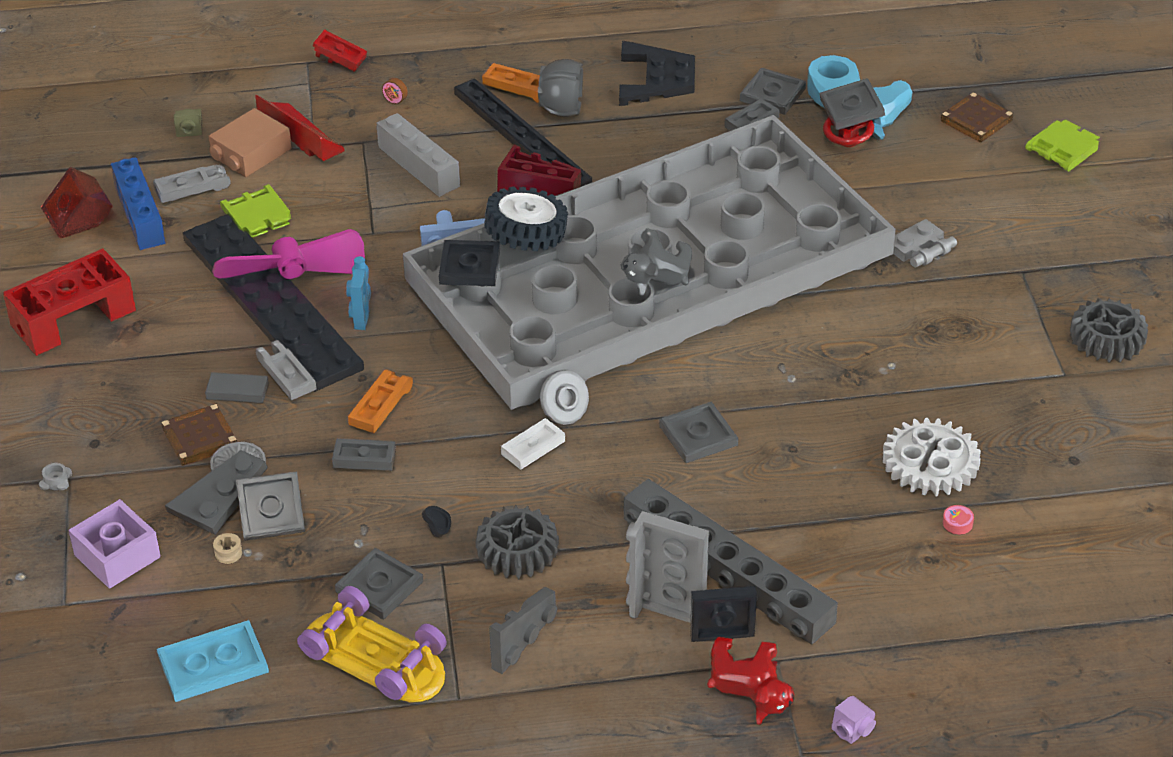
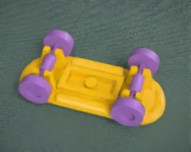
(374, 653)

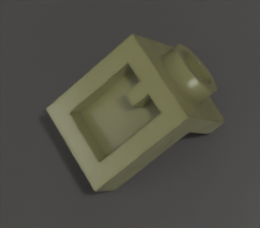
(188, 122)

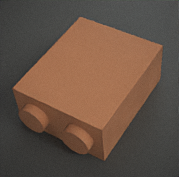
(250, 142)

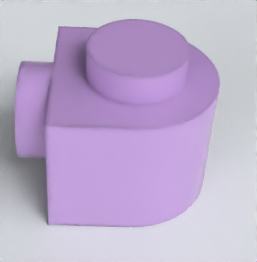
(853, 720)

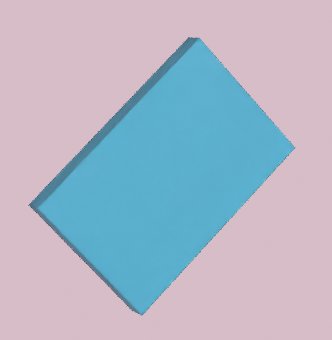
(212, 660)

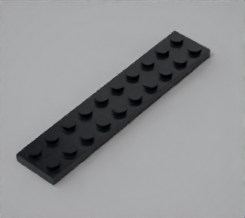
(276, 304)

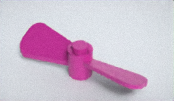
(327, 254)

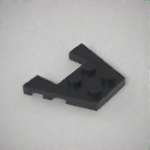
(667, 73)

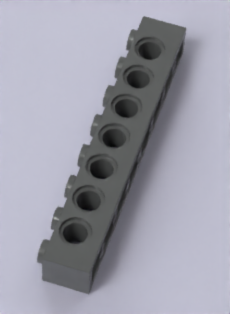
(737, 564)

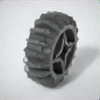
(1109, 330)
(517, 541)

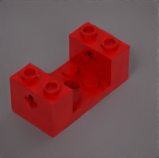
(41, 301)

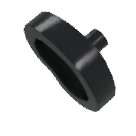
(437, 519)

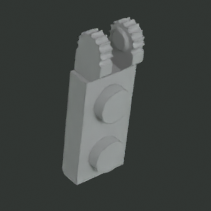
(191, 182)
(286, 370)

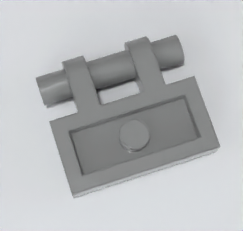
(922, 243)

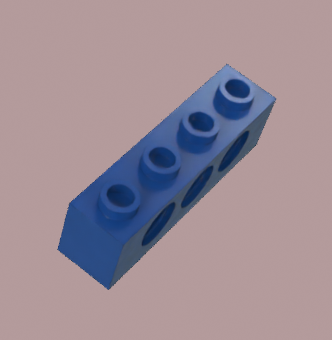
(138, 203)

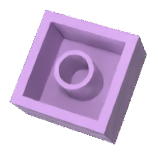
(114, 543)

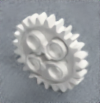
(947, 467)

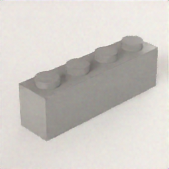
(418, 154)

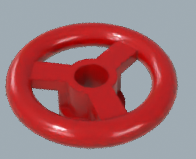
(850, 135)

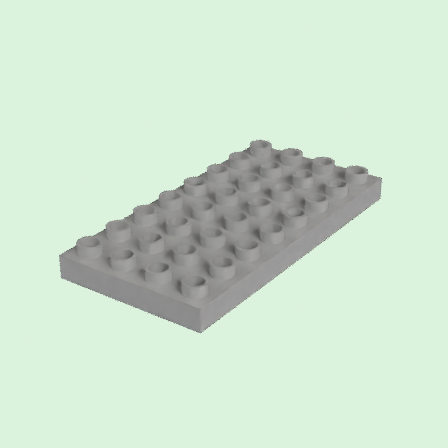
(748, 203)

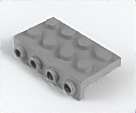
(665, 565)

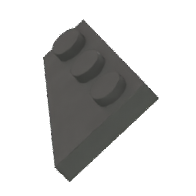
(216, 495)
(520, 629)

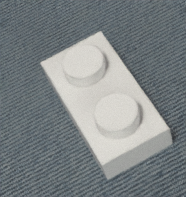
(533, 443)

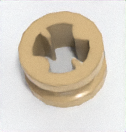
(227, 540)

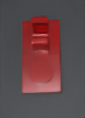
(339, 50)

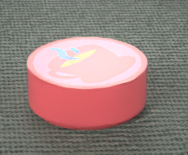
(958, 519)

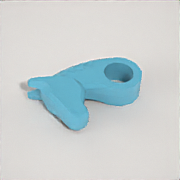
(836, 71)

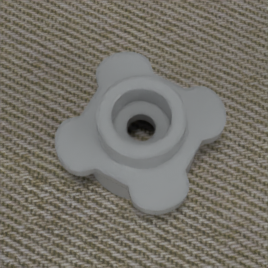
(55, 477)

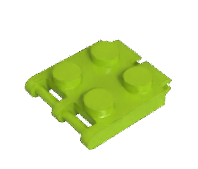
(1064, 144)
(259, 212)

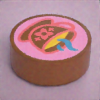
(394, 90)

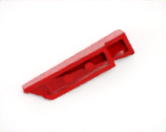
(302, 131)

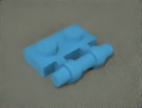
(360, 294)

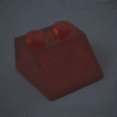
(76, 204)

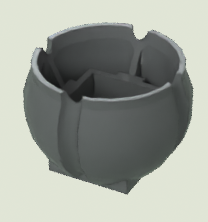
(561, 87)

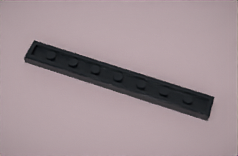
(511, 124)

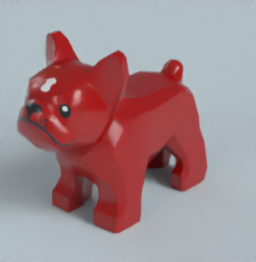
(750, 677)

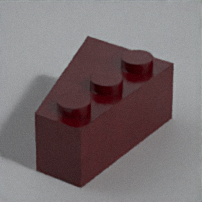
(532, 172)

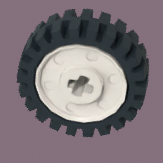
(525, 218)

